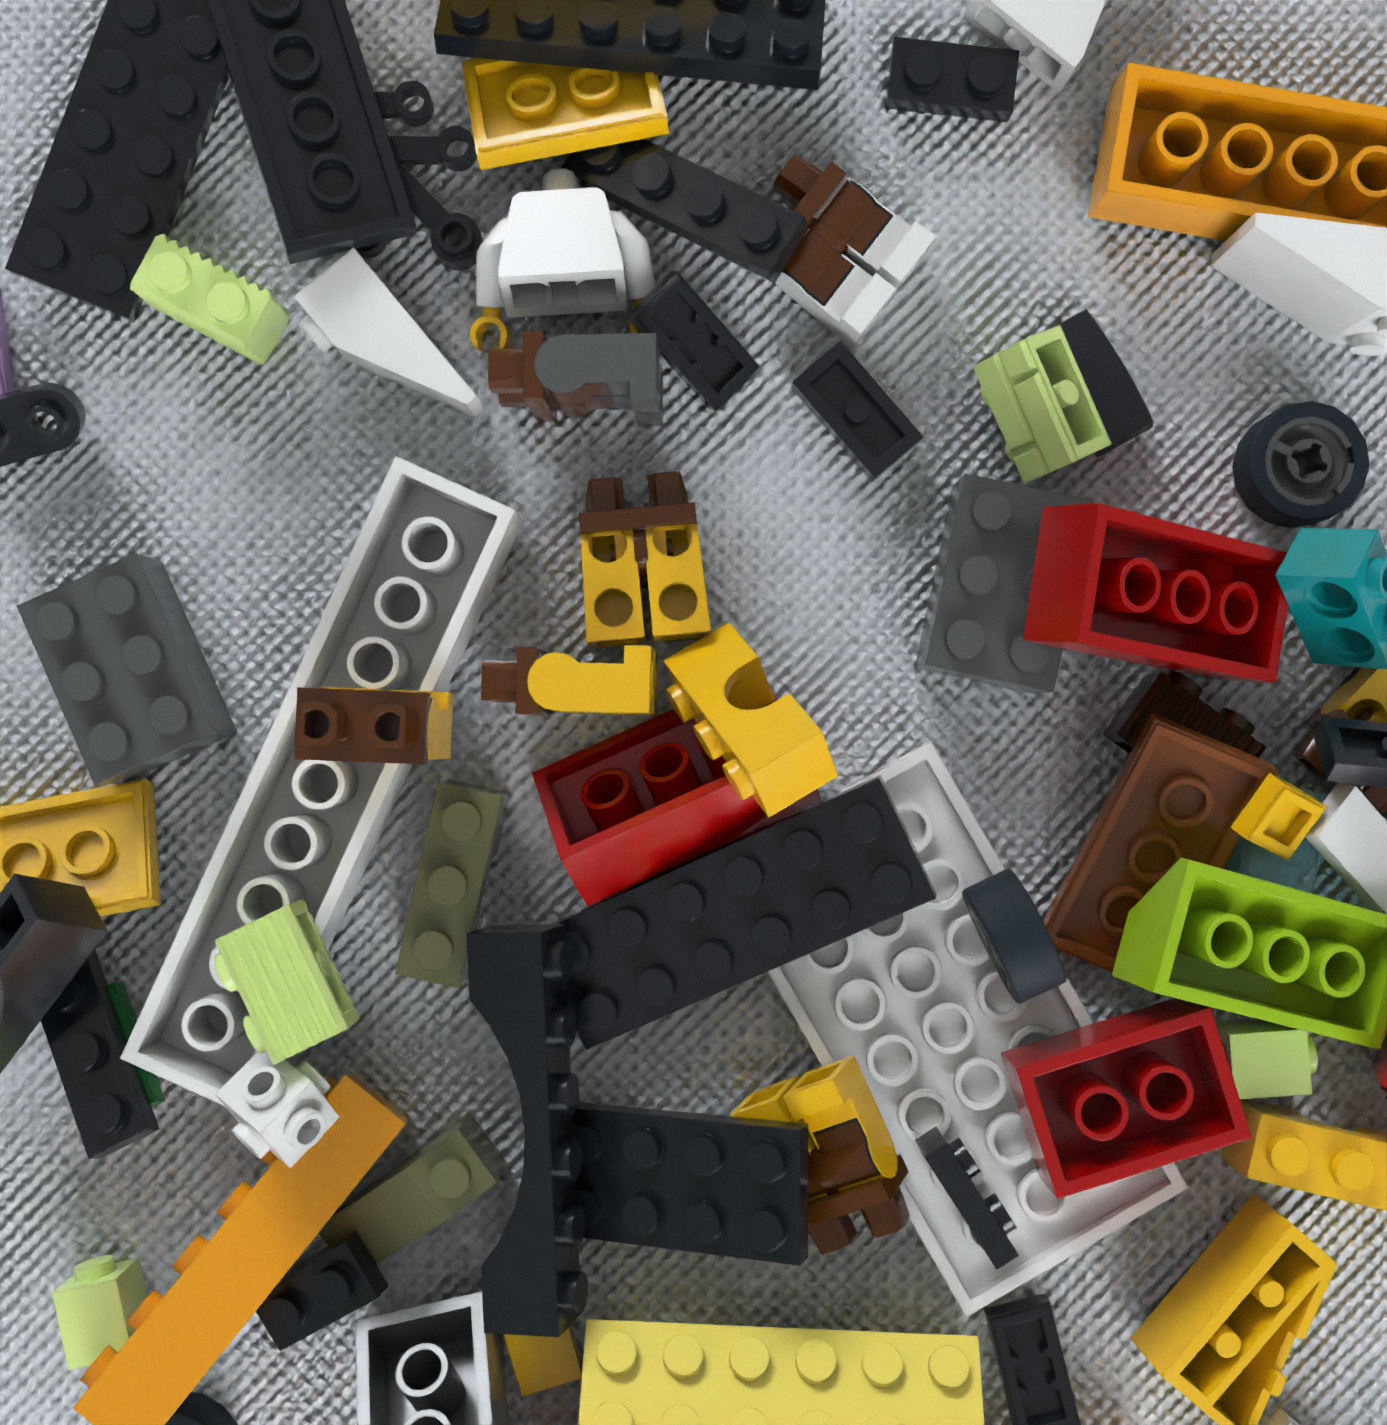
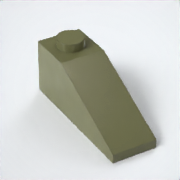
(420, 1190)

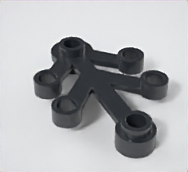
(429, 151)

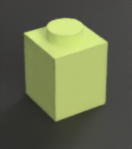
(1268, 1058)
(96, 1306)

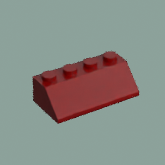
(643, 806)

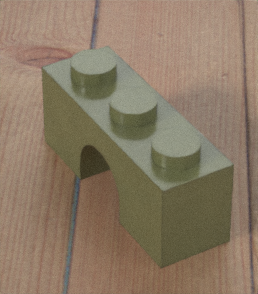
(451, 881)

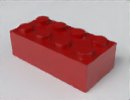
(1156, 594)

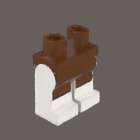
(850, 254)

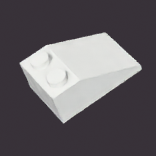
(1316, 274)

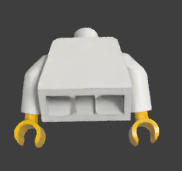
(559, 257)

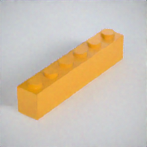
(238, 1267)

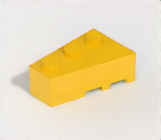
(1238, 1314)

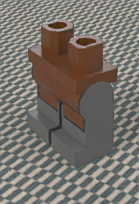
(581, 375)

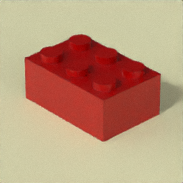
(1125, 1095)

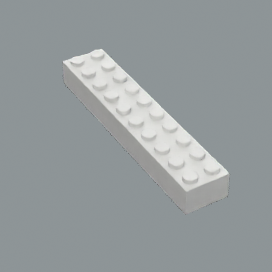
(313, 824)

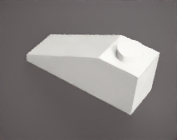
(373, 330)

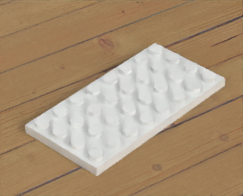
(929, 1036)

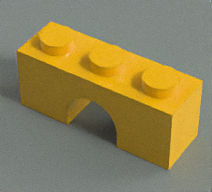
(767, 749)
(1311, 1155)

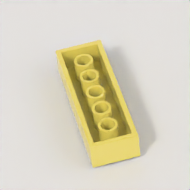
(775, 1376)

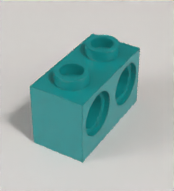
(1338, 595)

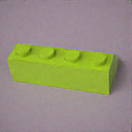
(1260, 952)

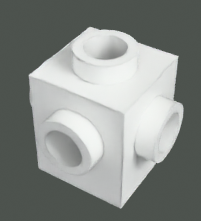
(285, 1117)

